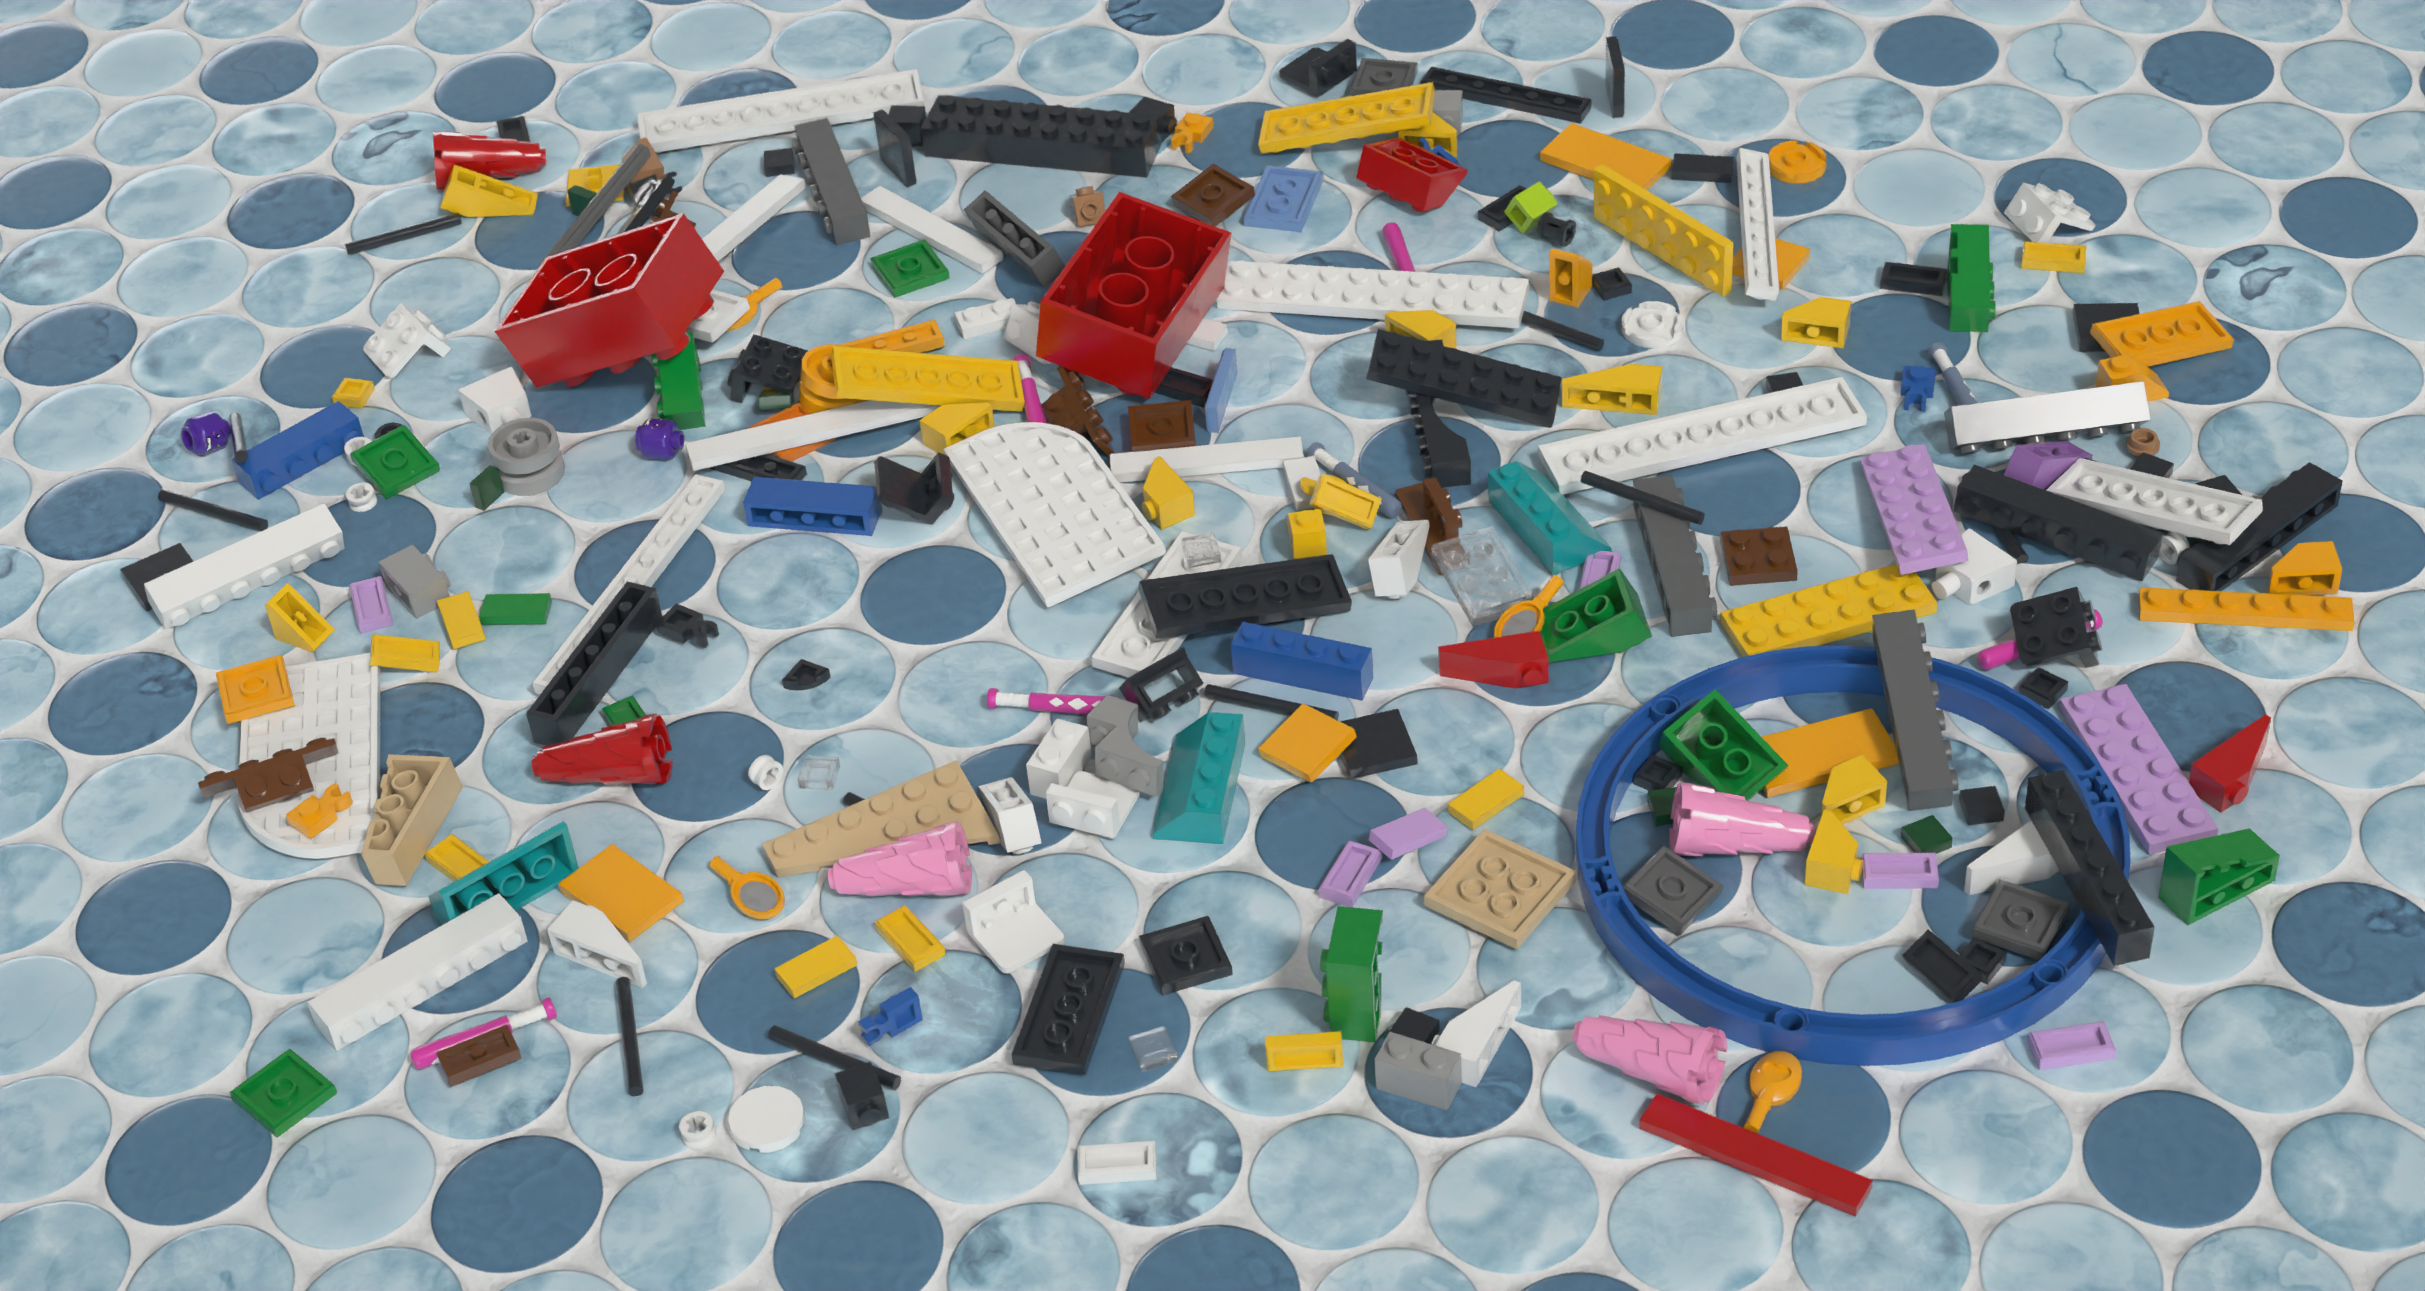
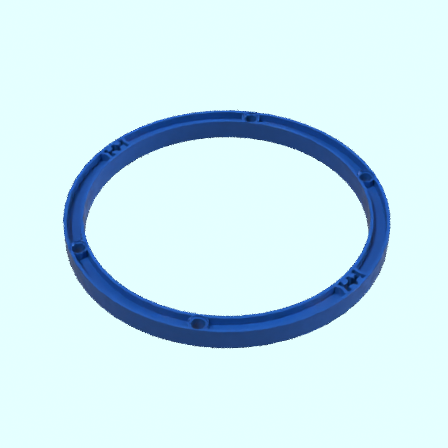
(1809, 1032)

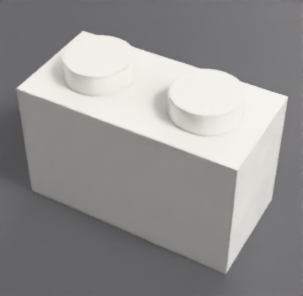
(1058, 756)

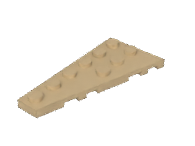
(900, 811)

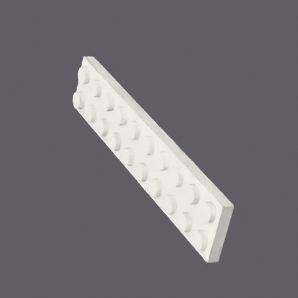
(778, 111)
(1372, 293)
(1703, 434)

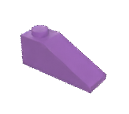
(2043, 462)

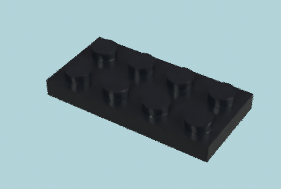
(1068, 1009)

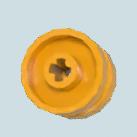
(817, 381)

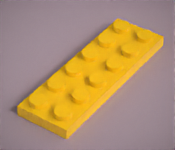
(1347, 118)
(1663, 230)
(926, 378)
(1825, 611)

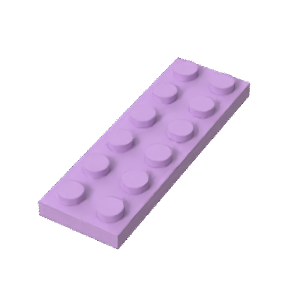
(1913, 509)
(2141, 768)

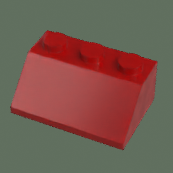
(1409, 173)

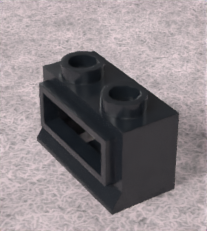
(1134, 686)

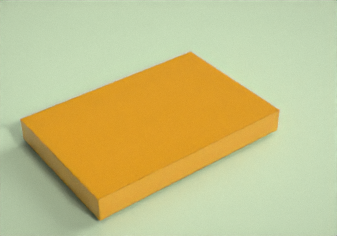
(623, 891)

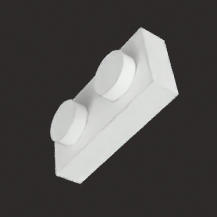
(984, 318)

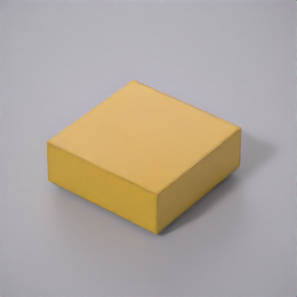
(353, 392)

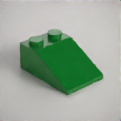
(1595, 620)
(1721, 749)

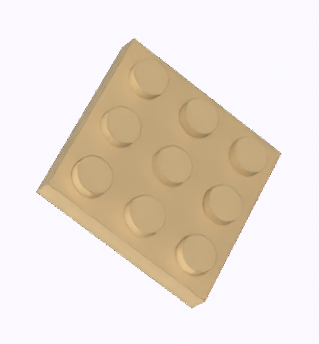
(1500, 888)

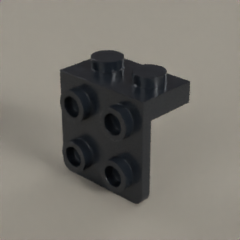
(1321, 69)
(767, 365)
(915, 493)
(2055, 628)

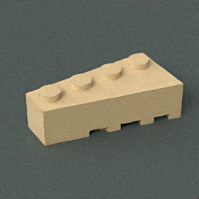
(408, 815)

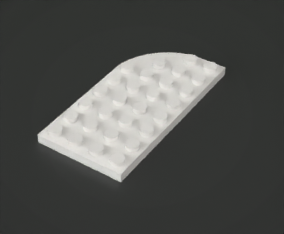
(1054, 506)
(331, 701)

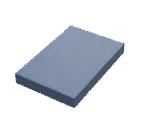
(1283, 198)

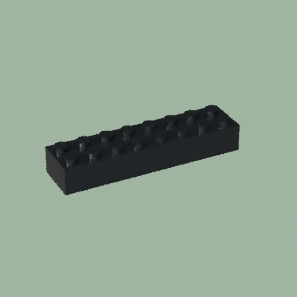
(1042, 136)

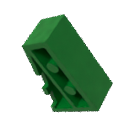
(1970, 279)
(681, 387)
(2215, 872)
(1353, 974)

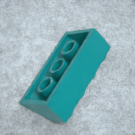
(1543, 517)
(1201, 780)
(516, 875)

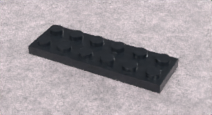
(1464, 378)
(1244, 594)

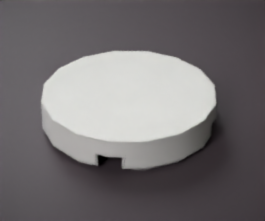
(1652, 325)
(766, 1119)

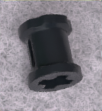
(1556, 229)

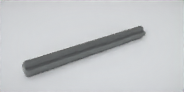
(602, 200)

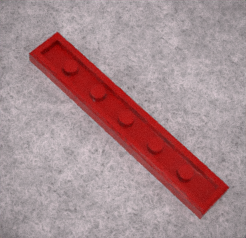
(1756, 1154)

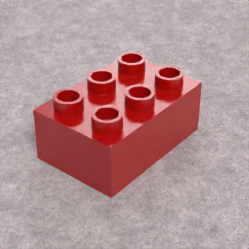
(1133, 295)
(611, 303)

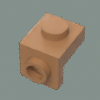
(1088, 205)

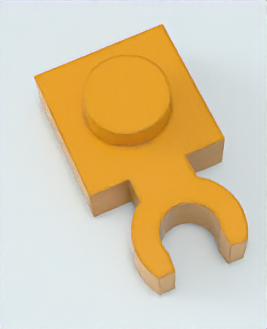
(1191, 129)
(317, 814)

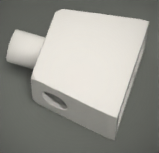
(495, 400)
(1982, 576)

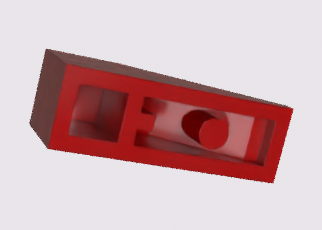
(1498, 661)
(2227, 771)

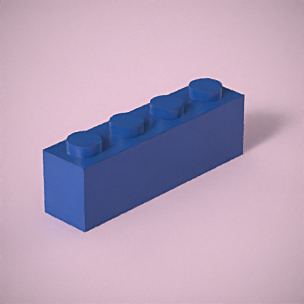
(297, 450)
(812, 506)
(1302, 661)

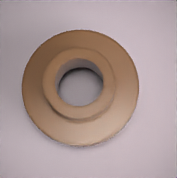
(2142, 441)

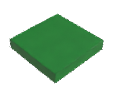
(909, 268)
(395, 462)
(283, 1092)

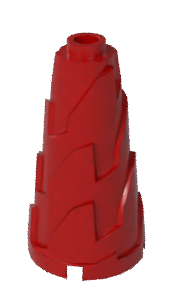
(484, 155)
(611, 756)

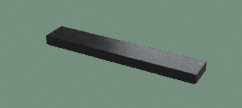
(1510, 95)

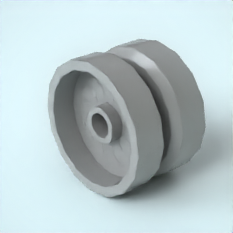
(527, 456)

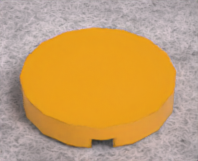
(1797, 162)

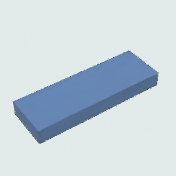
(1221, 390)

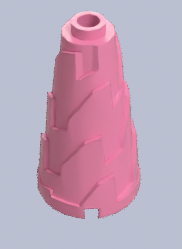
(1729, 824)
(911, 866)
(1670, 1055)

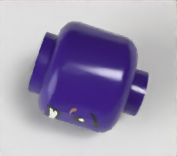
(205, 433)
(659, 439)

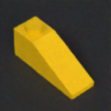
(484, 196)
(1616, 389)

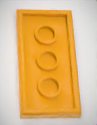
(1583, 149)
(2163, 334)
(1824, 744)

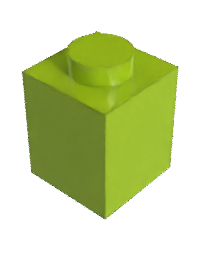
(1529, 207)

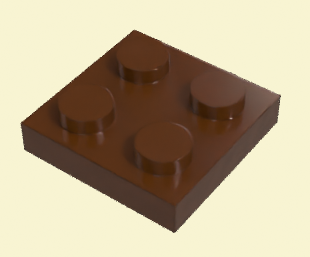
(1213, 195)
(1161, 426)
(1758, 556)

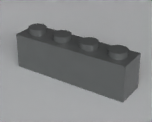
(1014, 239)

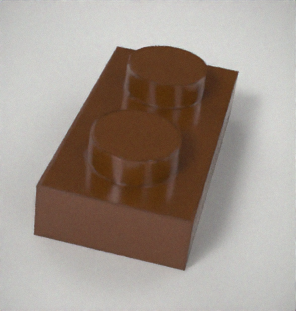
(479, 1055)

